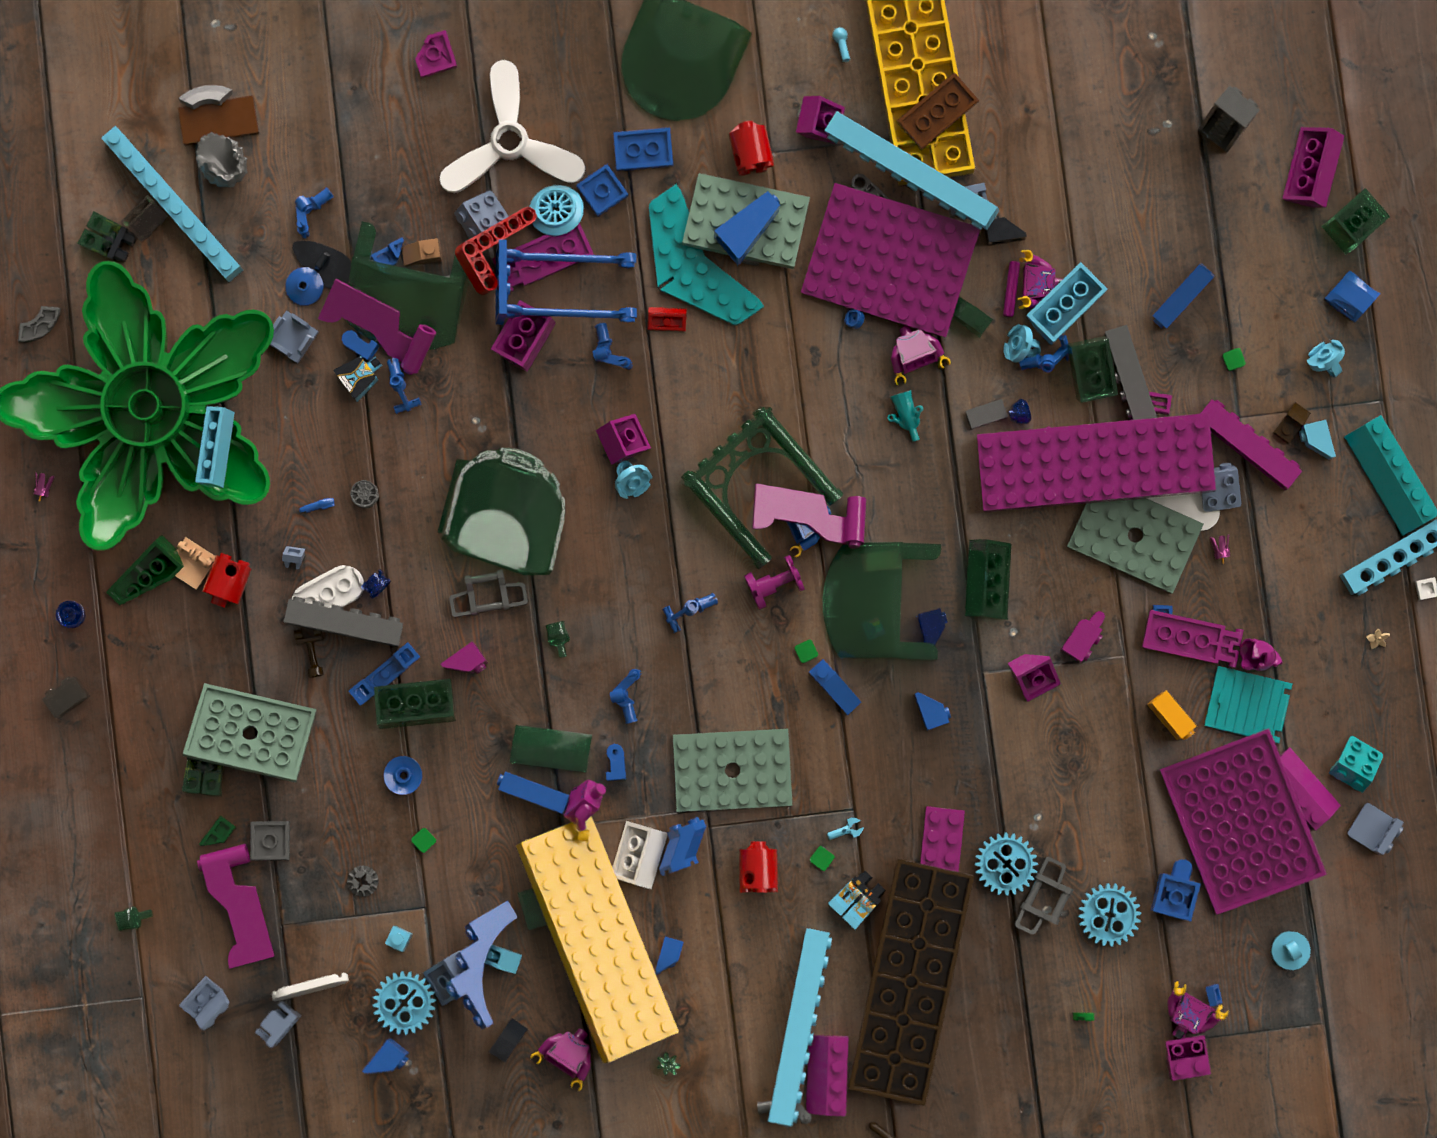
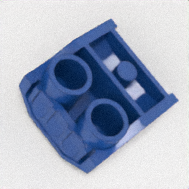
(1351, 296)

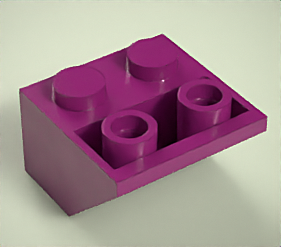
(1187, 1058)

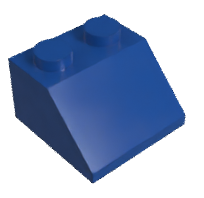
(387, 1058)

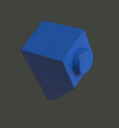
(932, 711)

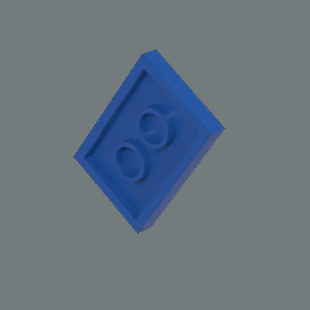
(643, 149)

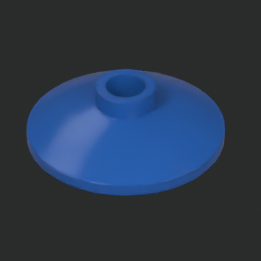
(313, 288)
(395, 768)

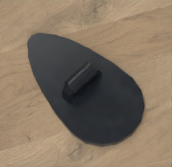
(324, 260)

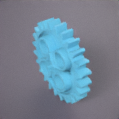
(1018, 850)
(1127, 918)
(391, 991)

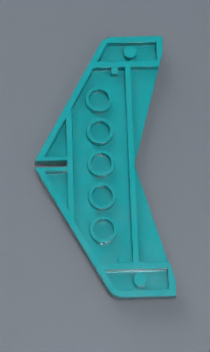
(694, 275)

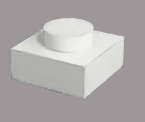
(1426, 588)

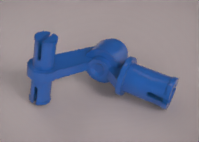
(305, 205)
(603, 350)
(1047, 361)
(398, 385)
(689, 608)
(621, 697)

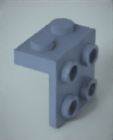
(480, 213)
(1227, 489)
(1375, 829)
(205, 1003)

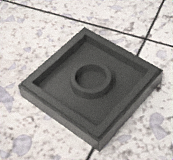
(270, 840)

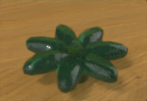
(668, 1064)

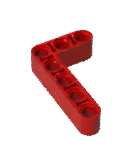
(489, 239)

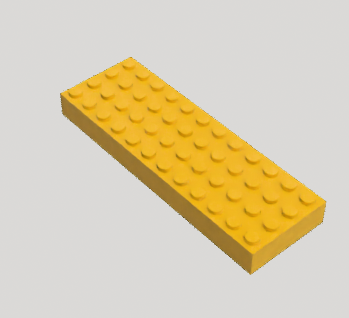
(912, 60)
(597, 940)

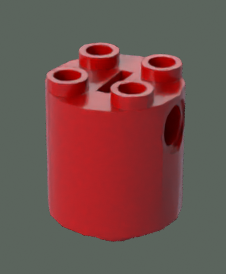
(751, 148)
(226, 587)
(758, 868)

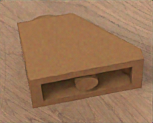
(422, 252)

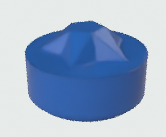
(854, 318)

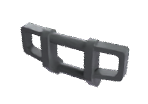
(504, 604)
(1033, 893)

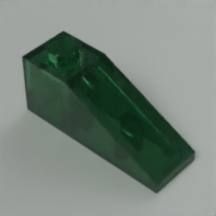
(971, 317)

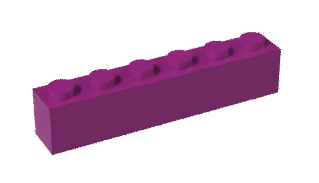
(1251, 446)

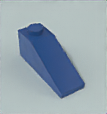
(834, 686)

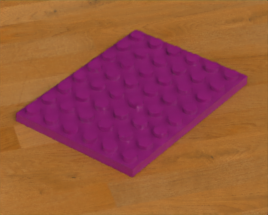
(890, 260)
(1243, 821)

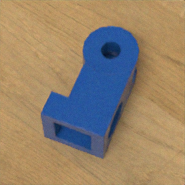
(358, 346)
(617, 762)

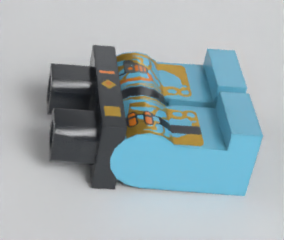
(861, 895)

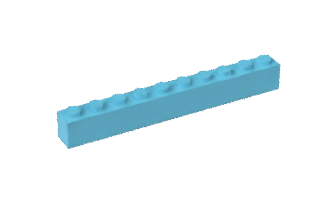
(913, 171)
(172, 204)
(798, 1028)

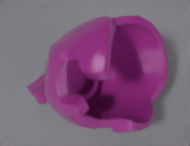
(1258, 655)

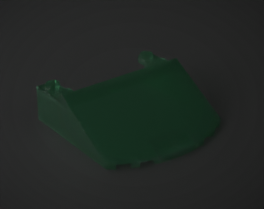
(416, 294)
(865, 601)

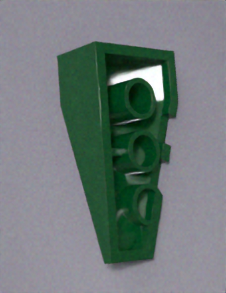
(151, 569)

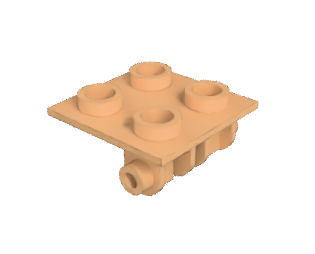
(196, 562)

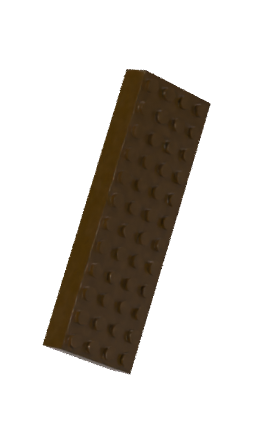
(910, 982)

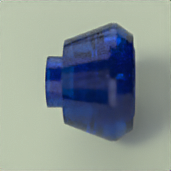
(1020, 412)

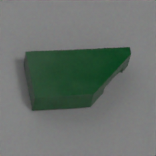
(219, 832)

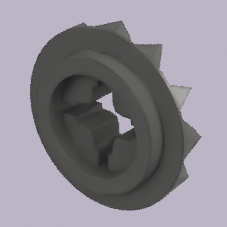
(371, 878)

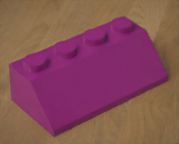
(1313, 166)
(1312, 796)
(827, 1075)

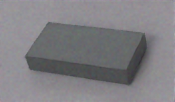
(986, 414)

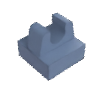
(293, 555)

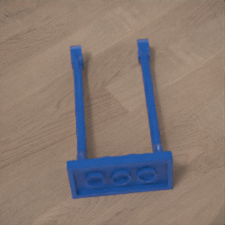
(502, 271)

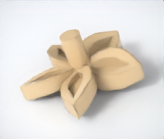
(1377, 639)

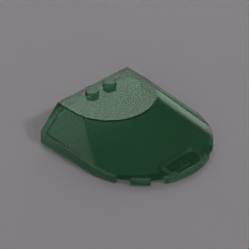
(681, 58)
(506, 512)

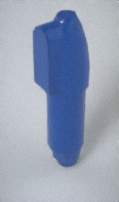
(323, 504)

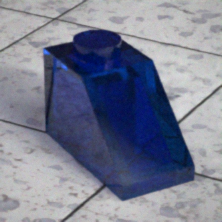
(932, 625)

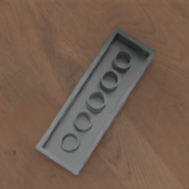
(1229, 118)
(342, 622)

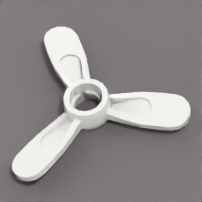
(546, 157)

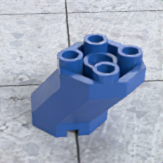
(682, 846)

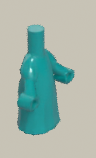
(908, 414)

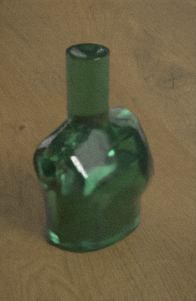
(558, 636)
(131, 918)

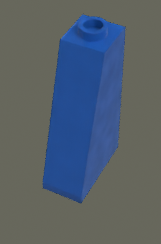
(746, 227)
(1183, 296)
(533, 792)

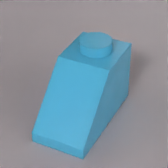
(1318, 438)
(503, 959)

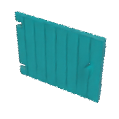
(1247, 703)

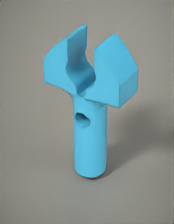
(845, 830)

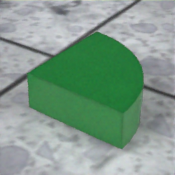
(1087, 1016)

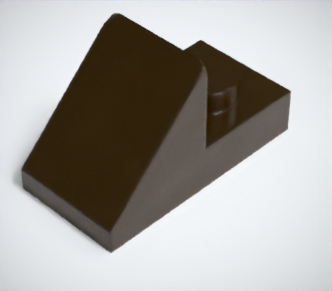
(1292, 423)

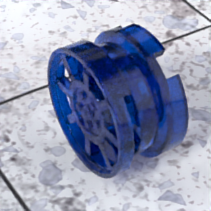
(376, 584)
(70, 614)

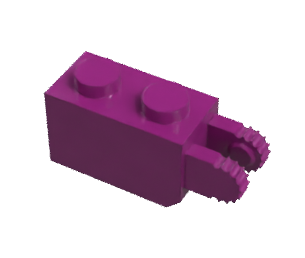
(1083, 637)

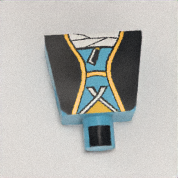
(358, 376)

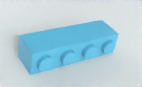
(215, 447)

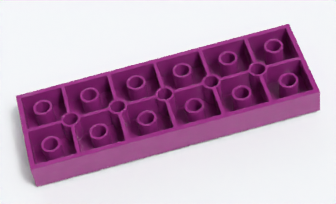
(1096, 462)

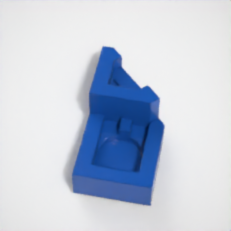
(389, 254)
(669, 954)

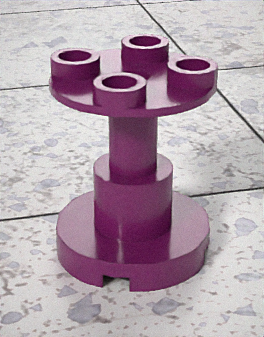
(766, 585)

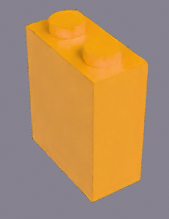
(1172, 716)

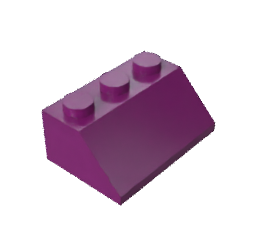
(523, 338)

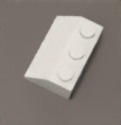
(639, 854)

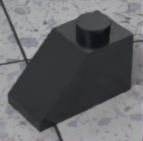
(1003, 231)
(508, 1040)

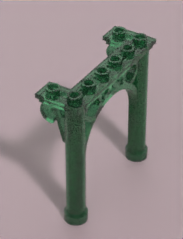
(722, 511)

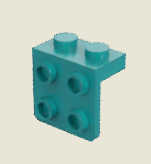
(1357, 764)

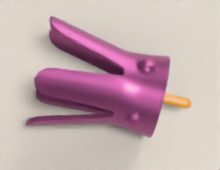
(39, 489)
(1223, 550)

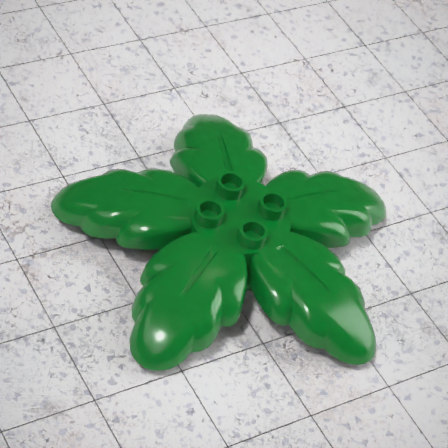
(143, 404)

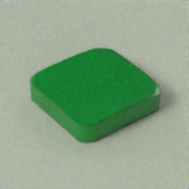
(1234, 359)
(806, 651)
(423, 840)
(822, 858)

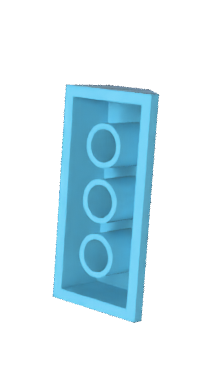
(1066, 303)

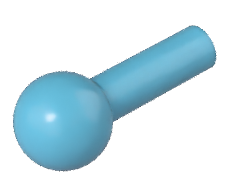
(840, 36)

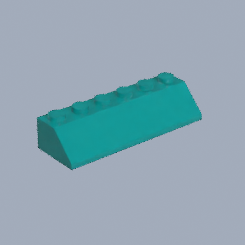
(1391, 475)

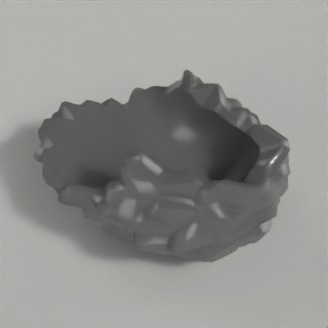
(221, 160)

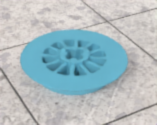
(566, 225)

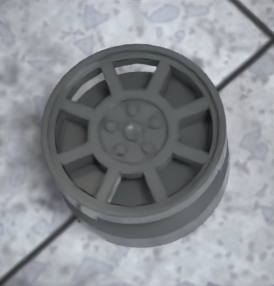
(364, 494)

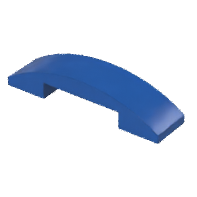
(385, 673)

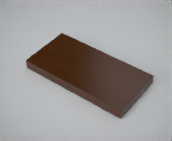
(937, 111)
(232, 119)

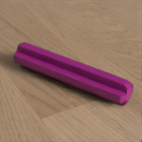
(1011, 289)

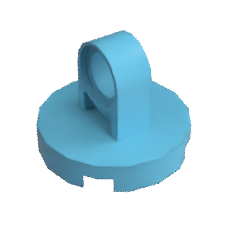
(1020, 343)
(1327, 357)
(632, 480)
(1290, 950)

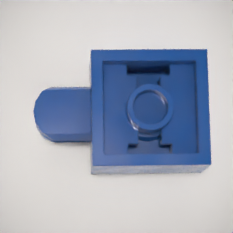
(1175, 893)

